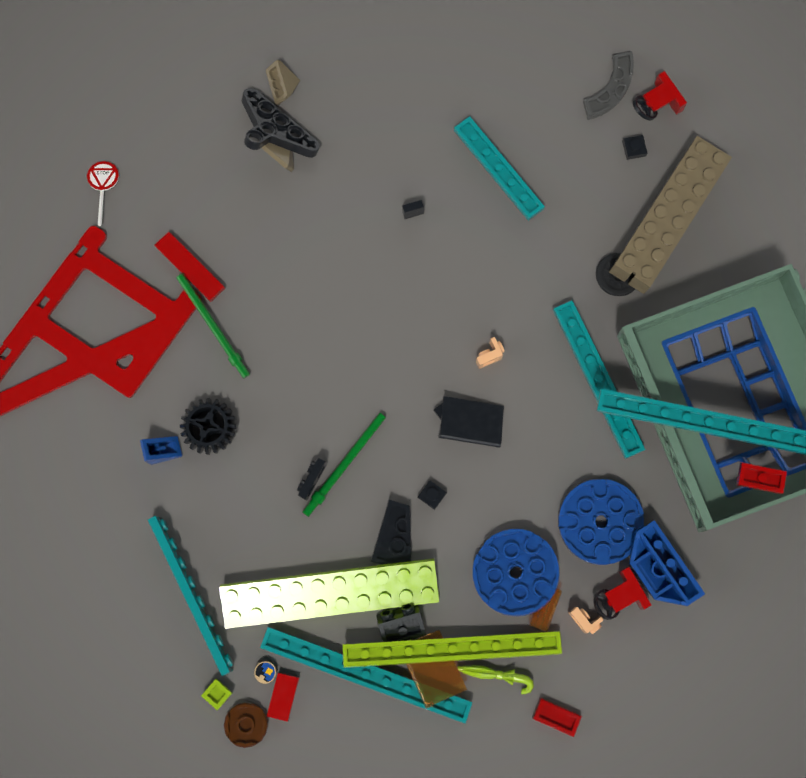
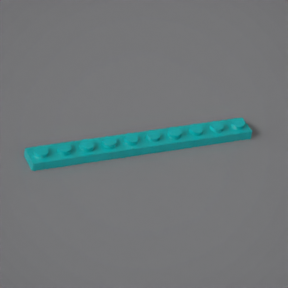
(702, 421)
(367, 676)

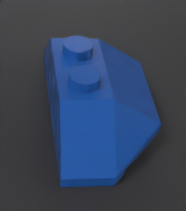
(662, 568)

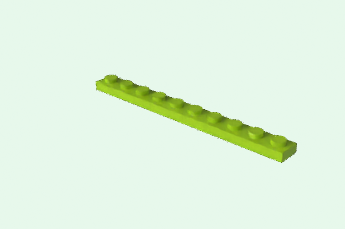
(451, 649)

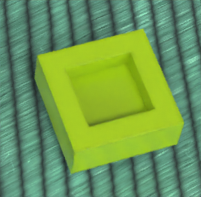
(217, 694)

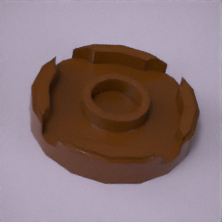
(246, 725)

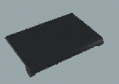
(471, 422)

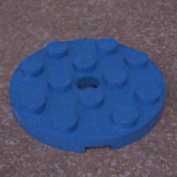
(579, 527)
(521, 594)

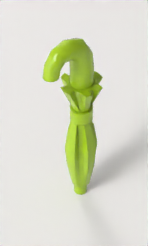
(488, 673)

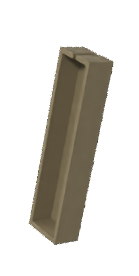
(670, 214)

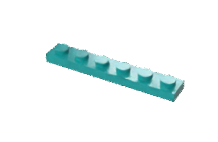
(499, 168)

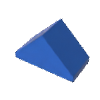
(160, 449)

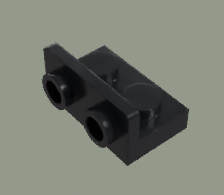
(401, 623)

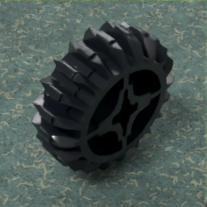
(207, 433)

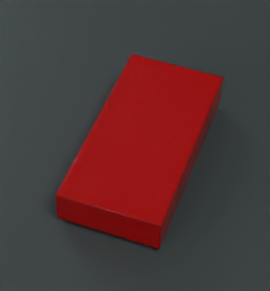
(283, 697)
(557, 717)

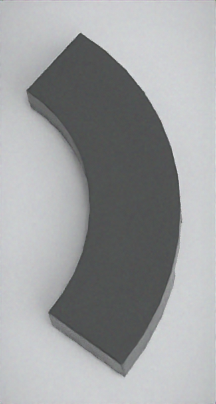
(615, 90)

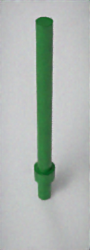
(234, 358)
(319, 497)

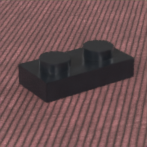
(315, 471)

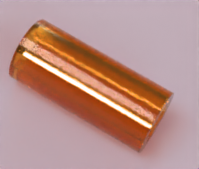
(543, 617)

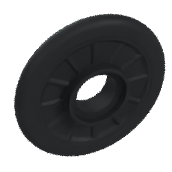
(608, 282)

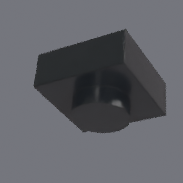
(634, 147)
(432, 495)

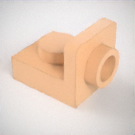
(488, 357)
(581, 618)

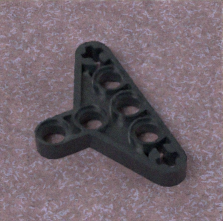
(280, 136)

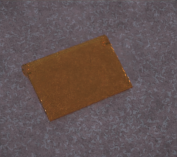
(436, 679)

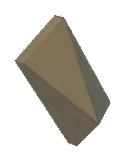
(281, 81)
(281, 155)

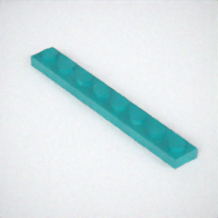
(596, 375)
(194, 602)

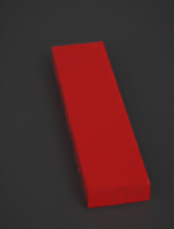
(189, 266)

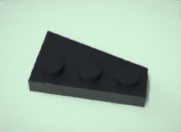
(394, 535)

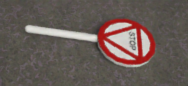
(102, 177)

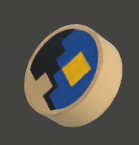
(265, 672)

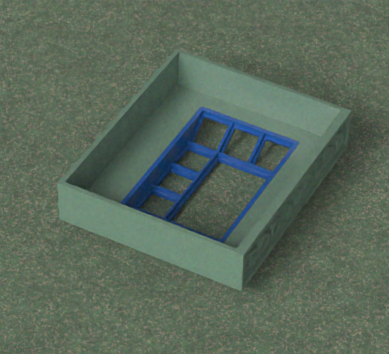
(779, 326)

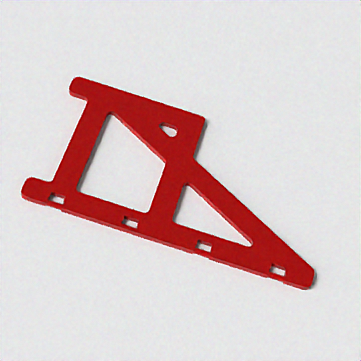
(144, 343)

